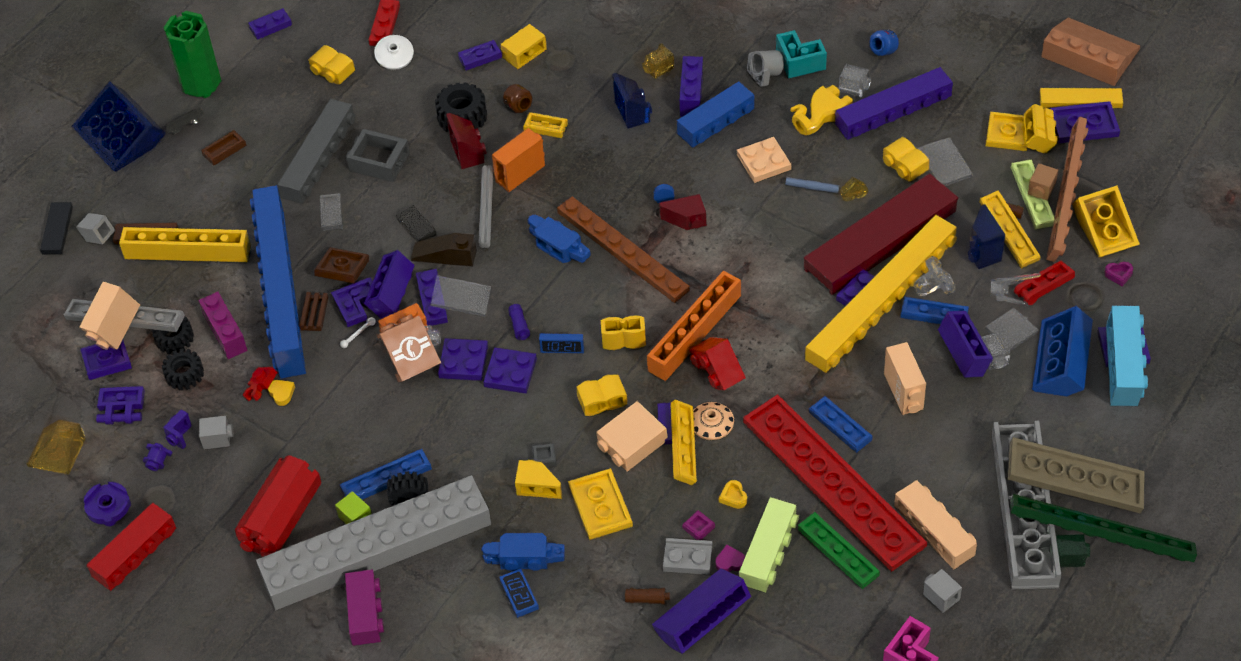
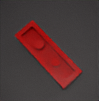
(384, 20)

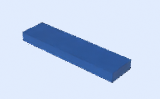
(377, 479)

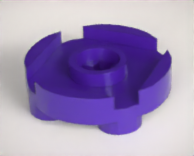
(108, 514)

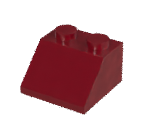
(465, 141)

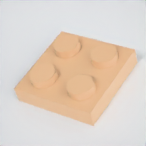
(764, 159)

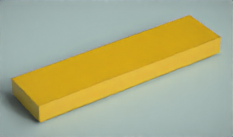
(1076, 96)
(1015, 236)
(683, 442)

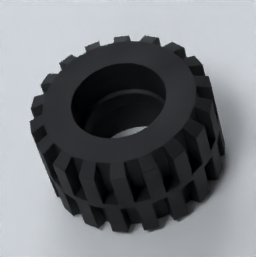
(462, 101)

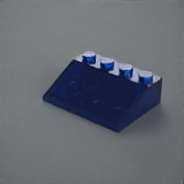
(118, 127)

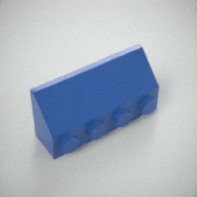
(1063, 353)

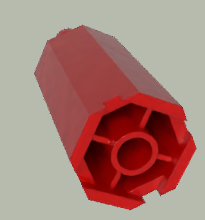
(277, 506)

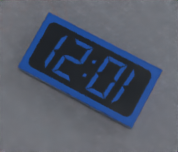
(561, 343)
(519, 593)

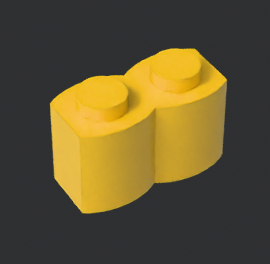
(331, 65)
(905, 159)
(623, 332)
(601, 395)

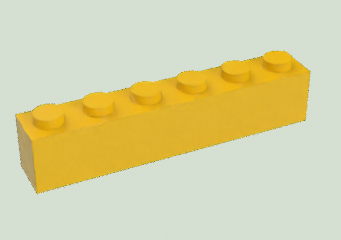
(185, 244)

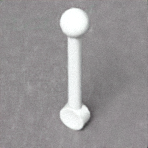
(369, 322)

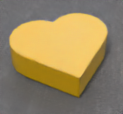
(281, 391)
(733, 495)

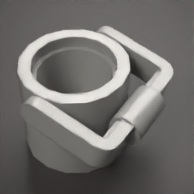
(764, 64)

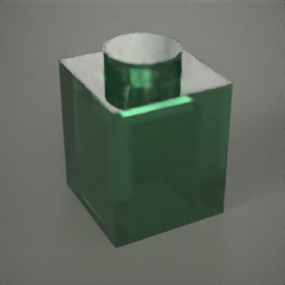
(1072, 550)

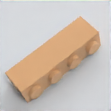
(935, 524)

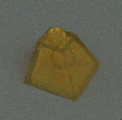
(57, 447)

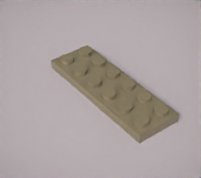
(1076, 475)

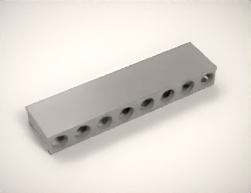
(1029, 544)

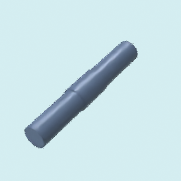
(812, 185)

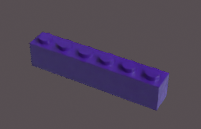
(893, 103)

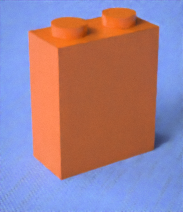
(518, 159)

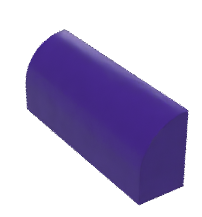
(701, 610)

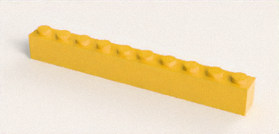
(880, 294)

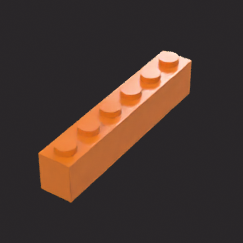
(694, 325)

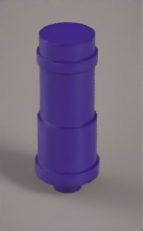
(519, 323)

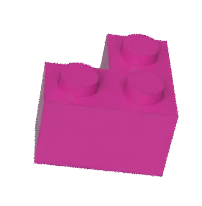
(910, 643)

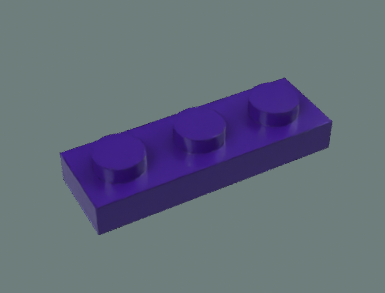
(426, 284)

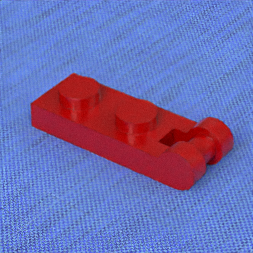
(1049, 280)

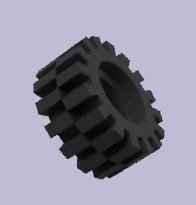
(177, 342)
(183, 379)
(405, 487)

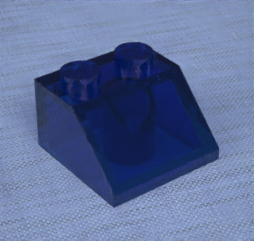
(630, 101)
(986, 240)

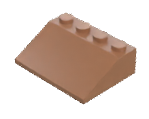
(1089, 50)

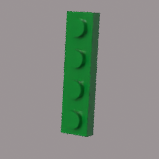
(838, 550)

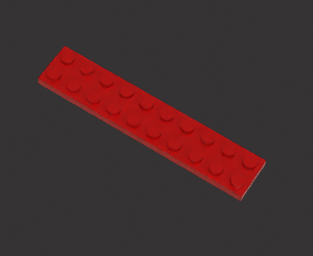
(835, 483)

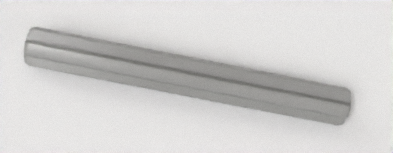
(486, 206)

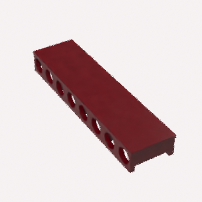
(880, 233)

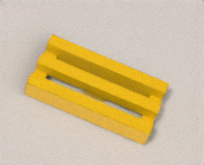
(544, 124)

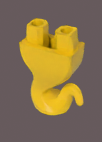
(822, 110)

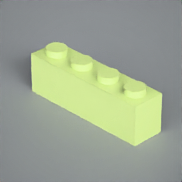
(768, 544)

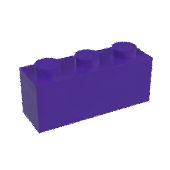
(691, 84)
(389, 284)
(965, 344)

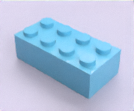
(1125, 356)

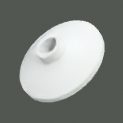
(396, 58)

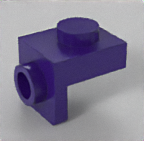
(176, 428)

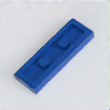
(927, 310)
(840, 424)

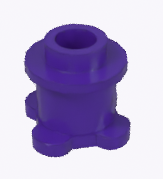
(156, 456)

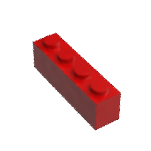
(131, 546)

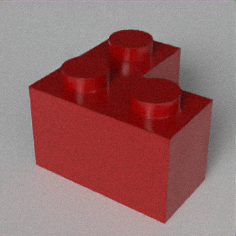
(719, 361)

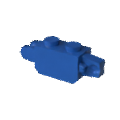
(557, 239)
(523, 551)

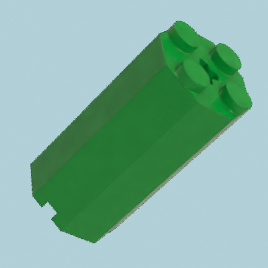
(192, 54)

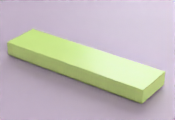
(1038, 208)

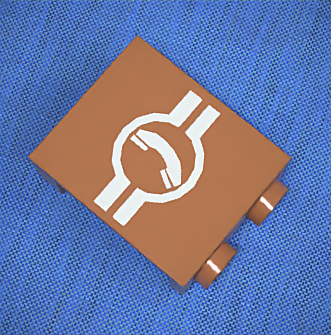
(409, 347)

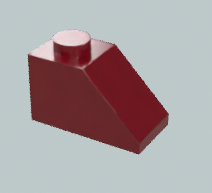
(684, 212)

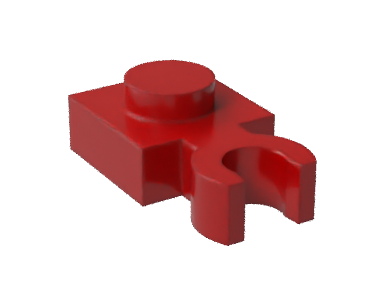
(260, 380)

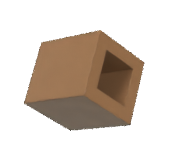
(1043, 181)

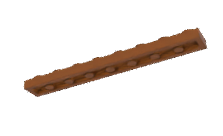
(623, 249)

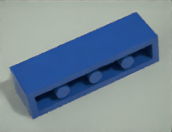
(715, 114)

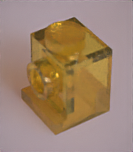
(659, 61)

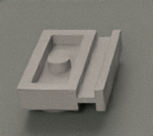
(687, 556)

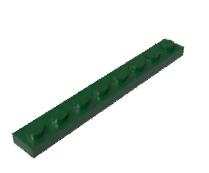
(1104, 528)

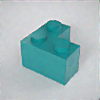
(798, 57)

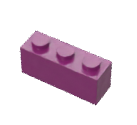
(223, 325)
(364, 607)

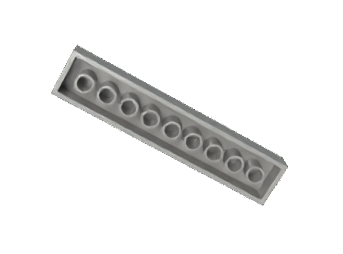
(374, 542)

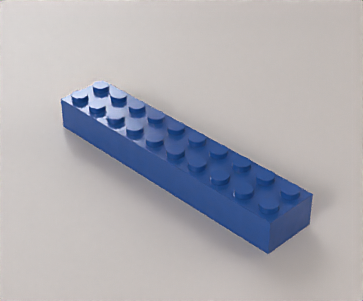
(277, 282)

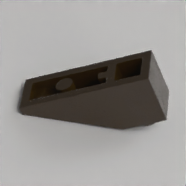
(446, 249)

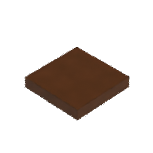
(341, 265)

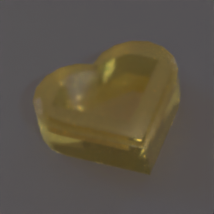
(853, 189)

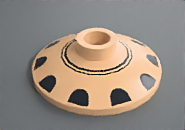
(714, 427)

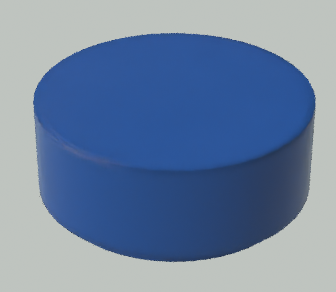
(663, 193)

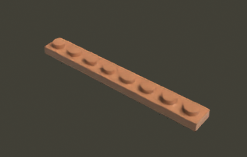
(1068, 184)

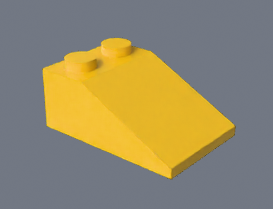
(1105, 221)

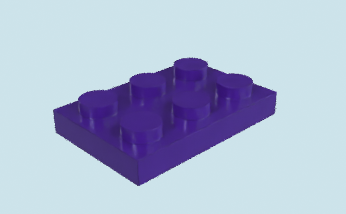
(1099, 116)

